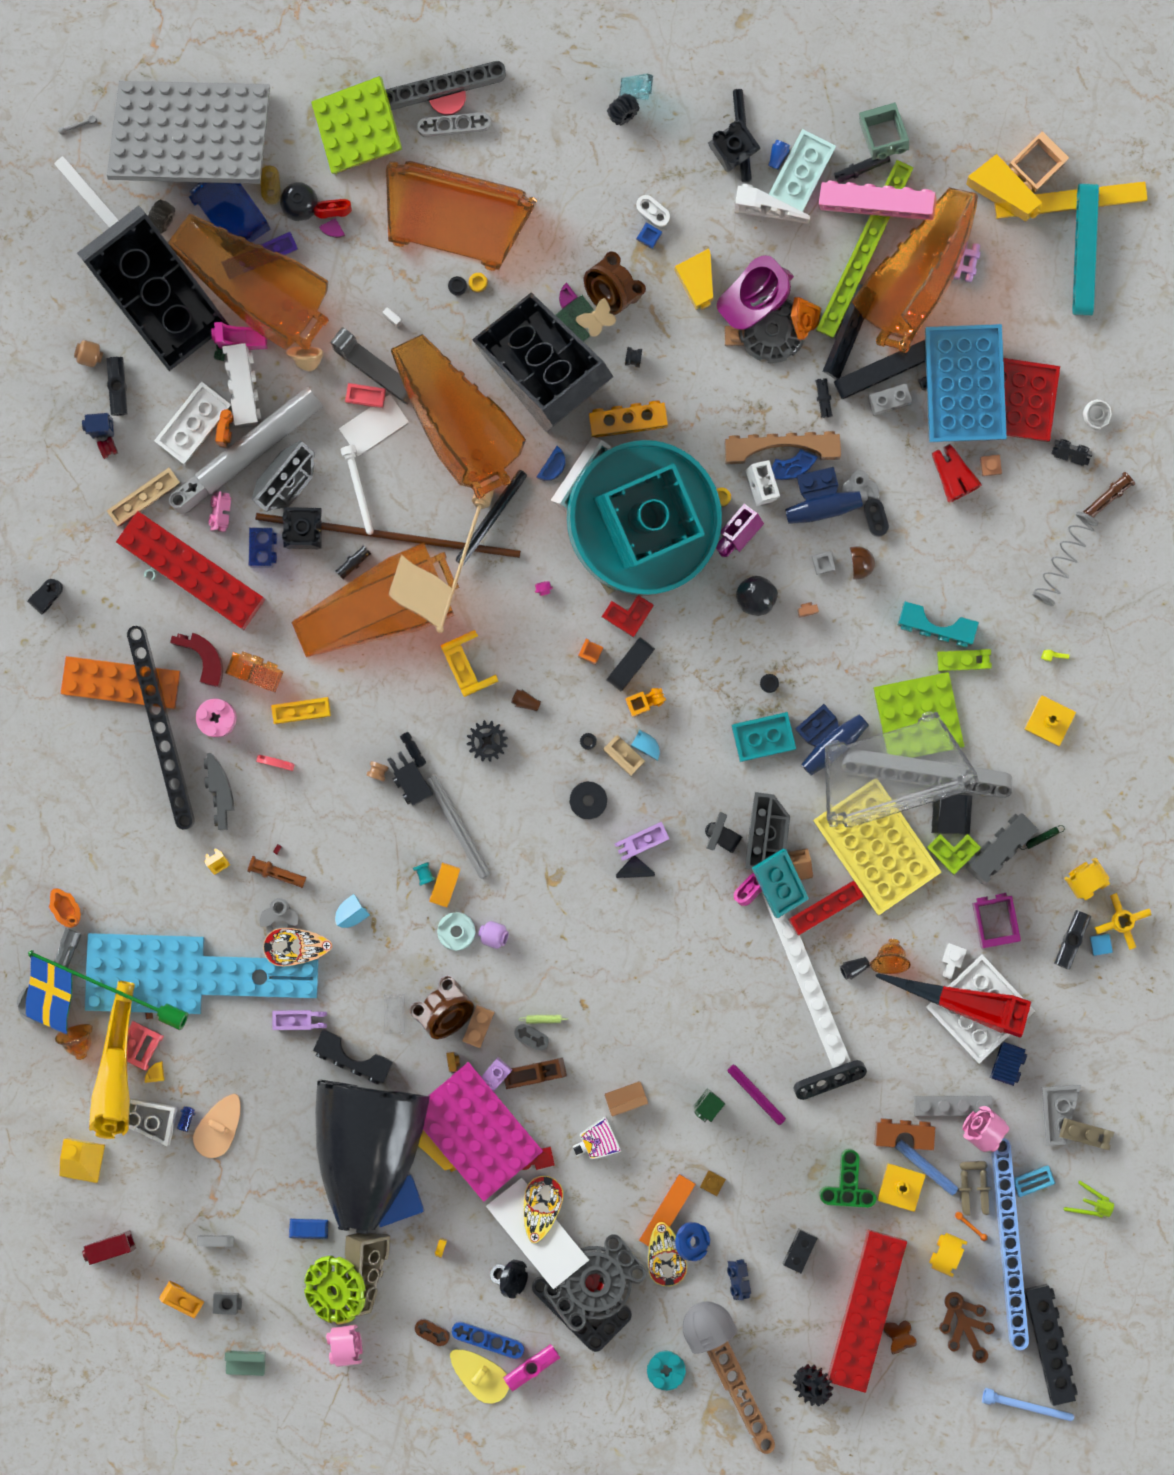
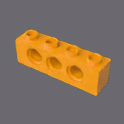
(600, 429)

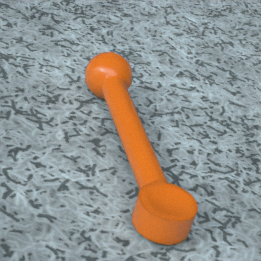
(958, 1215)

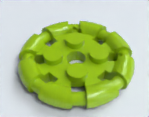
(344, 1287)

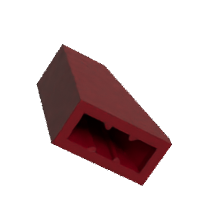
(109, 1247)

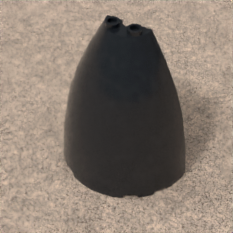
(365, 1148)

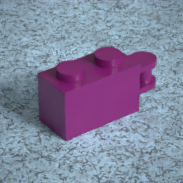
(739, 531)

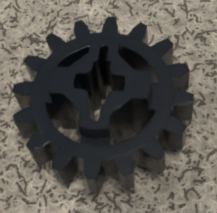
(494, 746)
(813, 1385)

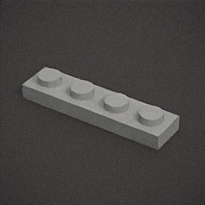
(949, 1105)

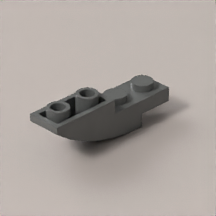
(219, 783)

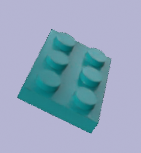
(763, 737)
(780, 883)

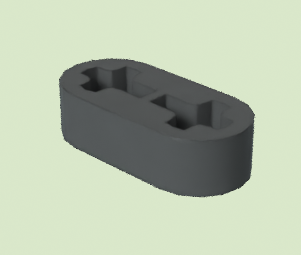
(533, 1032)

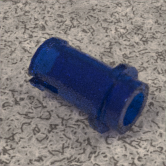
(186, 1118)

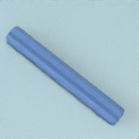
(926, 1167)

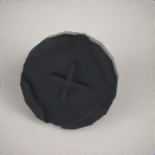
(512, 1278)

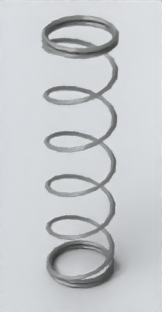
(1080, 515)

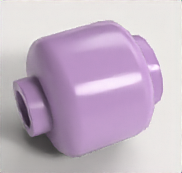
(493, 934)

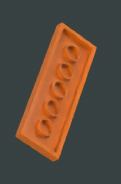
(115, 681)

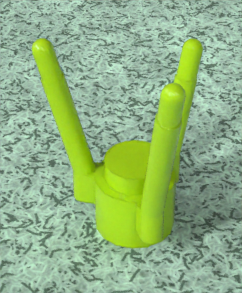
(1103, 1206)

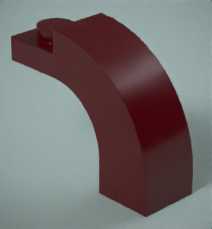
(212, 664)

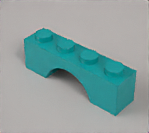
(913, 618)

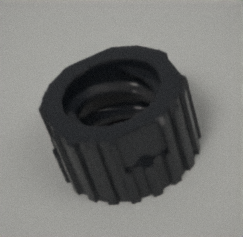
(582, 741)

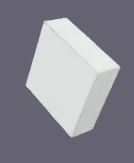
(392, 317)

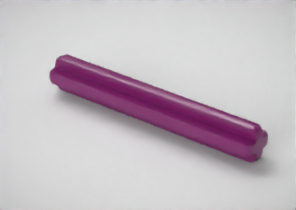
(756, 1094)

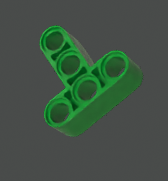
(848, 1186)

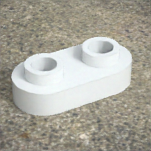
(654, 210)

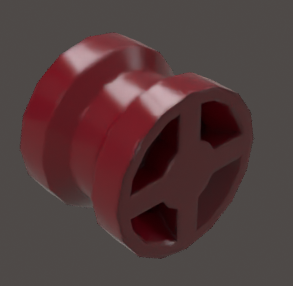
(107, 447)

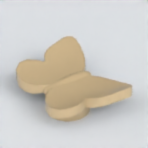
(597, 318)

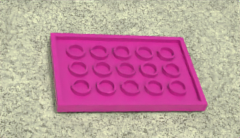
(477, 1132)

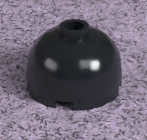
(298, 201)

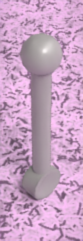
(92, 119)

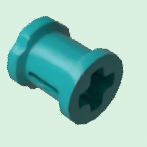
(424, 873)

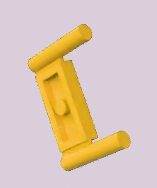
(461, 667)

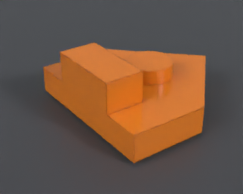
(804, 317)

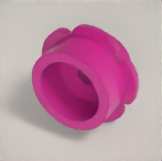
(543, 588)

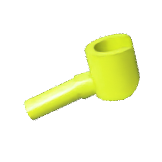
(1047, 655)

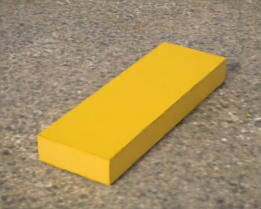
(301, 710)

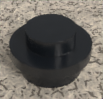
(457, 286)
(769, 683)

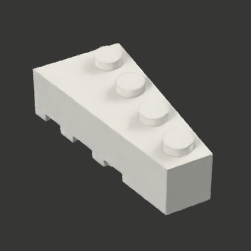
(242, 386)
(152, 1120)

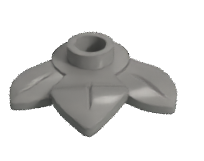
(867, 487)
(278, 919)

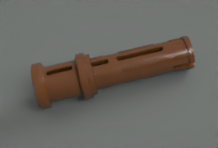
(1115, 490)

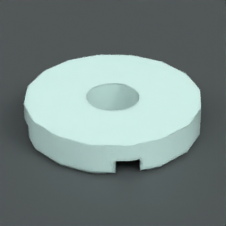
(448, 939)

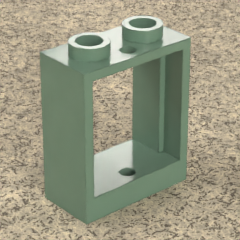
(881, 115)

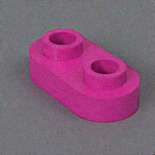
(749, 889)

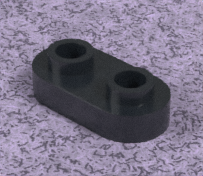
(877, 517)

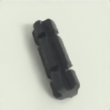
(413, 749)

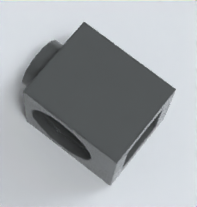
(218, 1307)

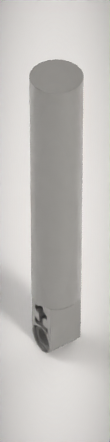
(246, 450)

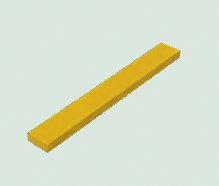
(1067, 200)

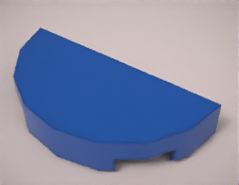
(554, 466)

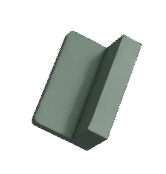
(245, 1362)

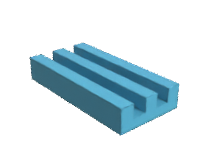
(1049, 1175)

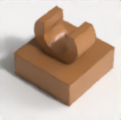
(732, 336)

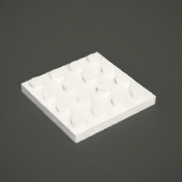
(973, 1036)

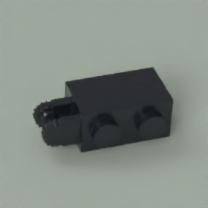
(411, 781)

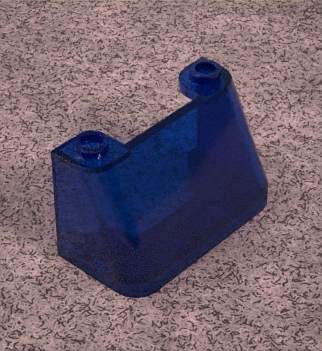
(230, 208)

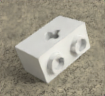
(762, 483)

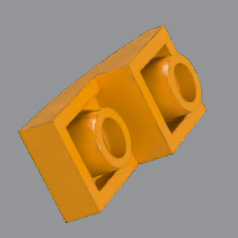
(444, 884)

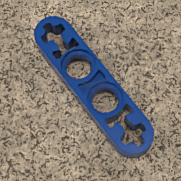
(488, 1337)

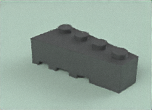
(1001, 848)

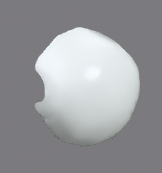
(1097, 414)

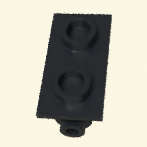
(1065, 448)

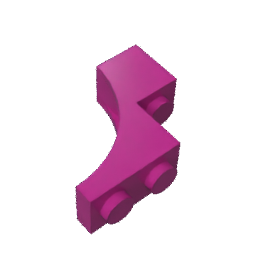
(232, 335)

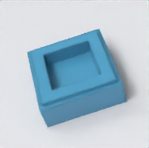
(1101, 944)

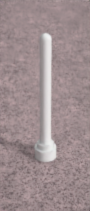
(348, 453)

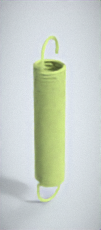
(534, 1019)

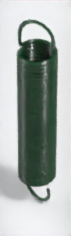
(1042, 837)

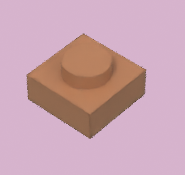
(990, 465)
(807, 609)

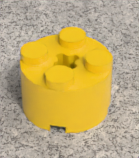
(1087, 879)
(948, 1254)

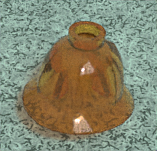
(890, 959)
(77, 1041)

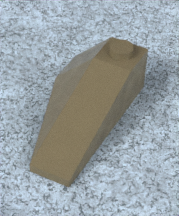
(368, 1256)

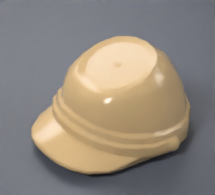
(306, 359)

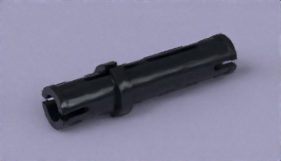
(854, 171)

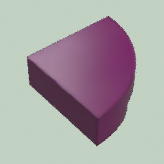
(332, 229)
(566, 295)

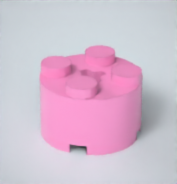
(206, 713)
(985, 1129)
(345, 1346)

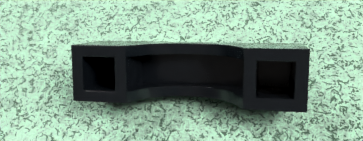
(330, 1047)

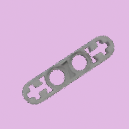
(454, 128)

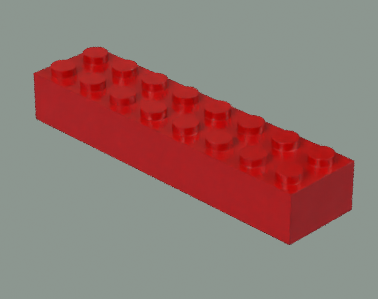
(190, 570)
(866, 1310)

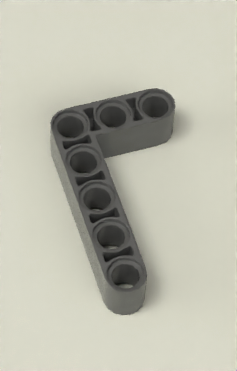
(346, 346)

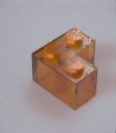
(254, 671)

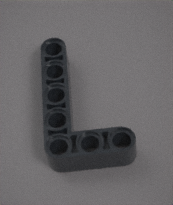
(591, 1330)

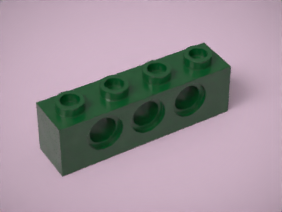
(708, 1106)

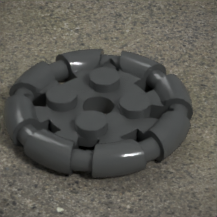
(769, 340)

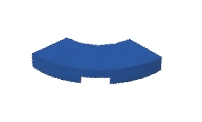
(792, 467)

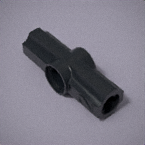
(117, 398)
(1067, 951)

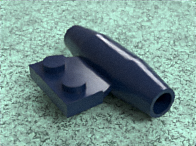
(821, 498)
(822, 729)

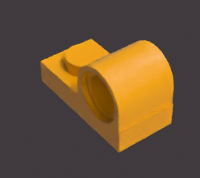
(180, 1299)

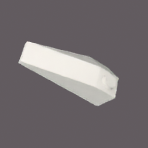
(758, 203)

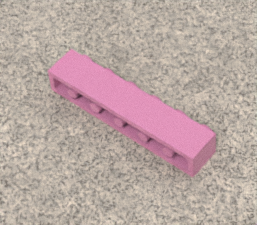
(877, 200)

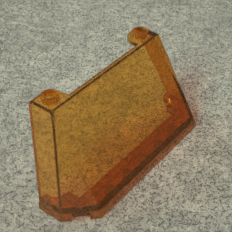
(454, 212)

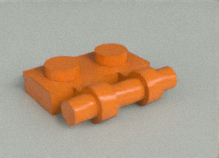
(223, 433)

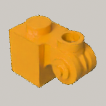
(641, 703)

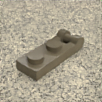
(1086, 1134)

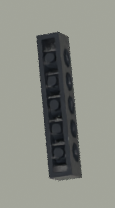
(1034, 1296)

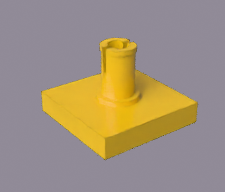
(1050, 720)
(901, 1187)

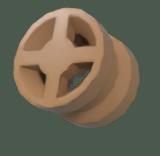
(377, 771)

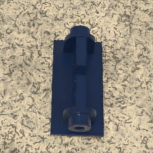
(736, 1270)

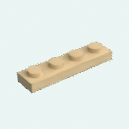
(143, 497)

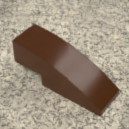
(536, 1073)

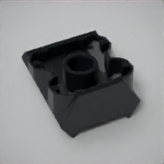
(733, 145)
(302, 528)
(952, 815)

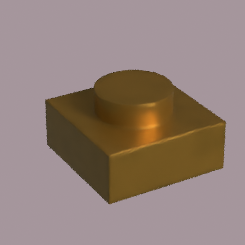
(453, 1061)
(712, 1183)

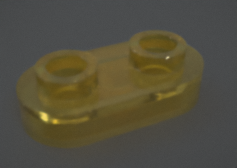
(270, 183)

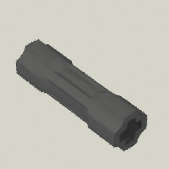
(67, 947)

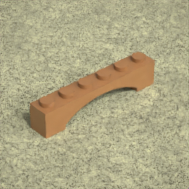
(825, 446)

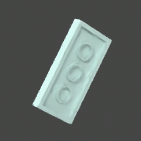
(802, 170)

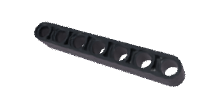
(881, 370)

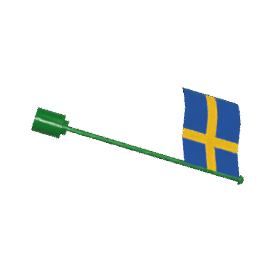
(51, 996)

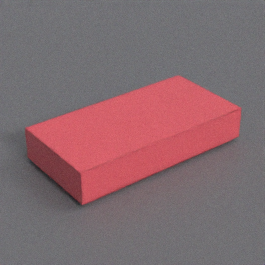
(365, 395)

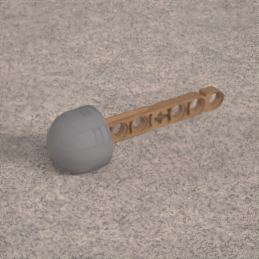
(708, 1330)

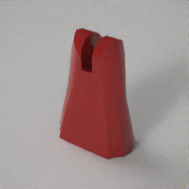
(954, 474)

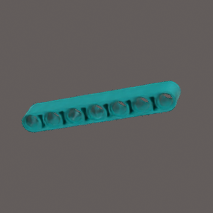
(1085, 249)

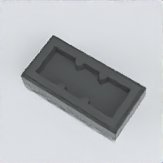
(715, 831)

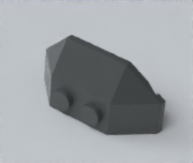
(285, 477)
(767, 829)

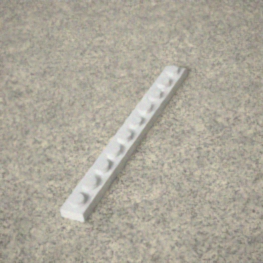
(811, 990)

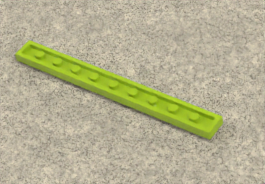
(860, 258)

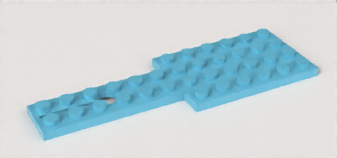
(178, 973)

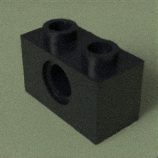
(799, 1250)

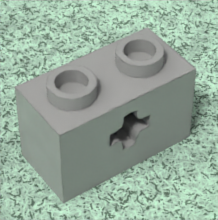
(889, 399)

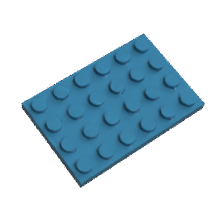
(965, 383)

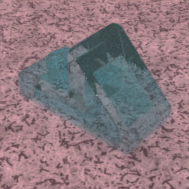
(638, 86)

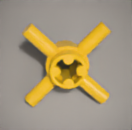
(1114, 924)

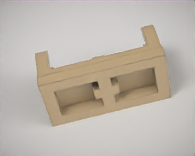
(623, 755)

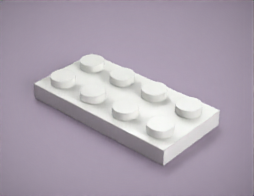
(192, 423)

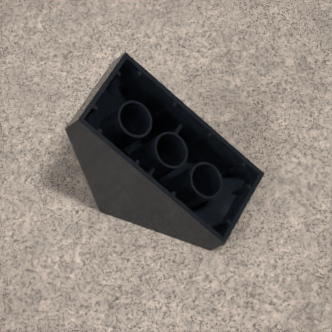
(152, 287)
(542, 361)

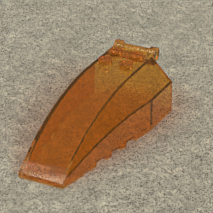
(916, 277)
(258, 285)
(462, 424)
(363, 608)

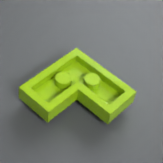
(953, 857)

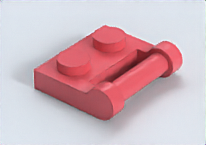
(136, 1036)

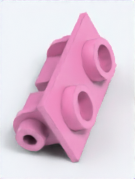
(217, 519)

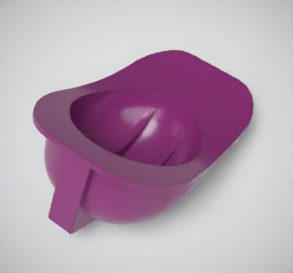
(759, 279)

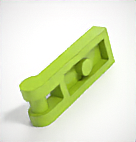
(963, 660)

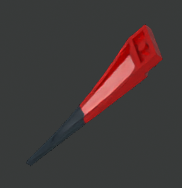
(992, 1010)

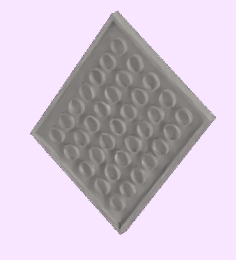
(189, 132)

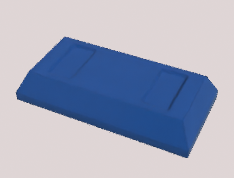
(308, 1228)

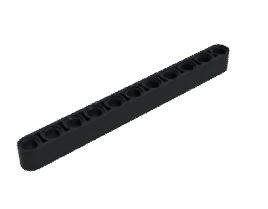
(158, 737)

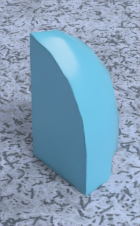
(646, 744)
(350, 913)

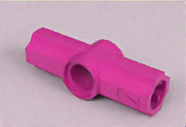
(520, 1374)

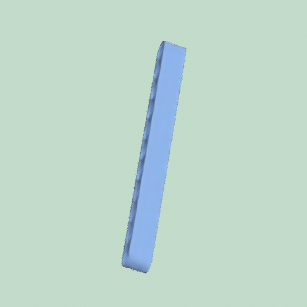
(1006, 1253)

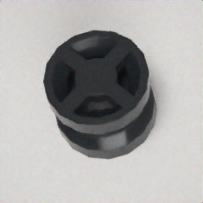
(633, 357)

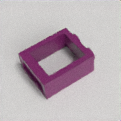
(1015, 937)

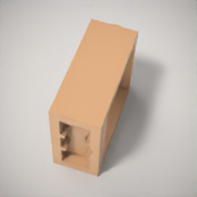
(1051, 149)

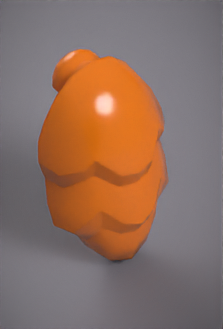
(64, 908)

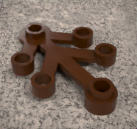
(965, 1323)

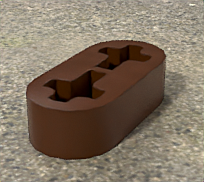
(434, 1328)

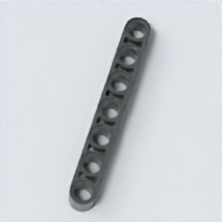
(450, 79)

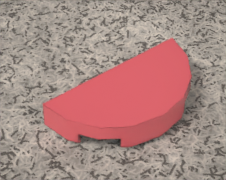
(449, 104)
(275, 762)

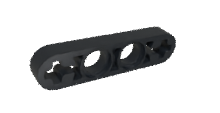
(829, 1076)

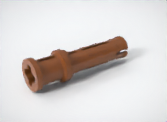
(267, 869)

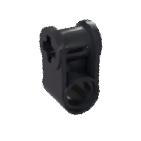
(43, 597)
(728, 839)

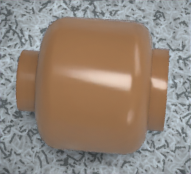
(88, 353)

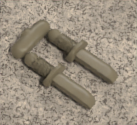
(974, 1165)

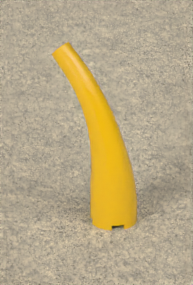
(111, 1093)

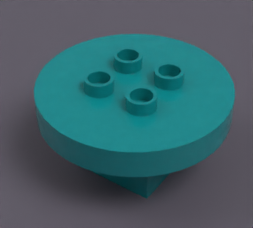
(644, 517)

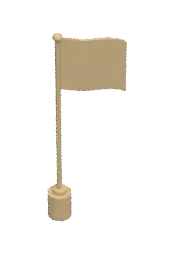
(425, 592)

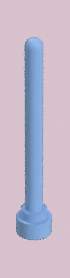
(990, 1396)

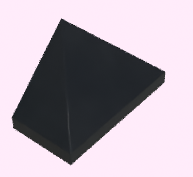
(635, 868)

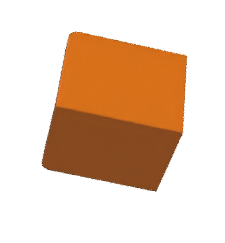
(590, 652)

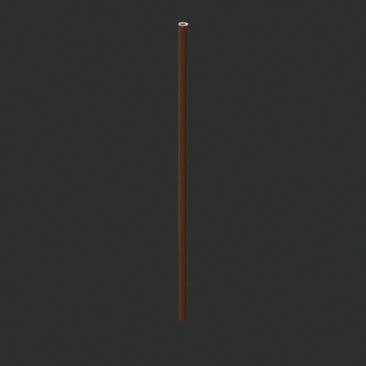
(399, 537)

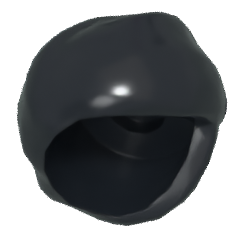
(756, 595)

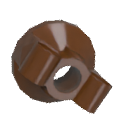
(612, 283)
(443, 1009)

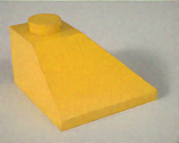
(81, 1159)

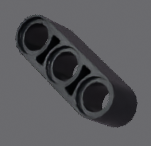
(630, 664)

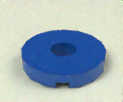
(683, 1241)

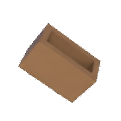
(478, 1026)

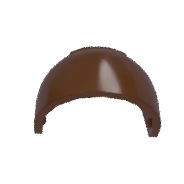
(862, 561)

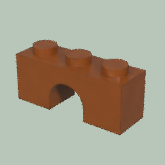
(887, 1132)

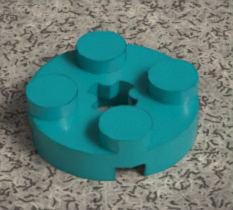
(657, 1364)

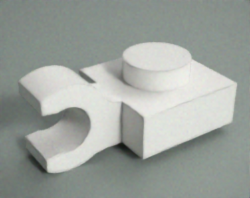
(953, 957)

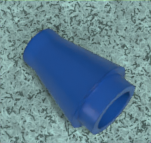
(778, 154)

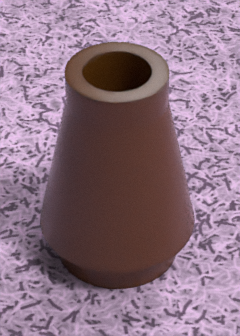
(525, 700)

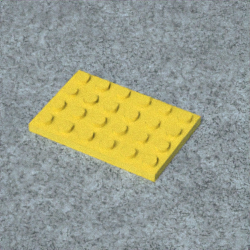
(881, 858)

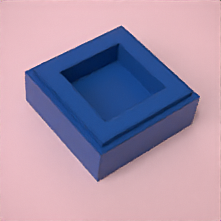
(649, 235)

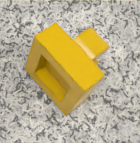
(216, 862)

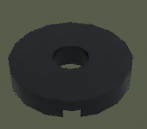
(580, 808)

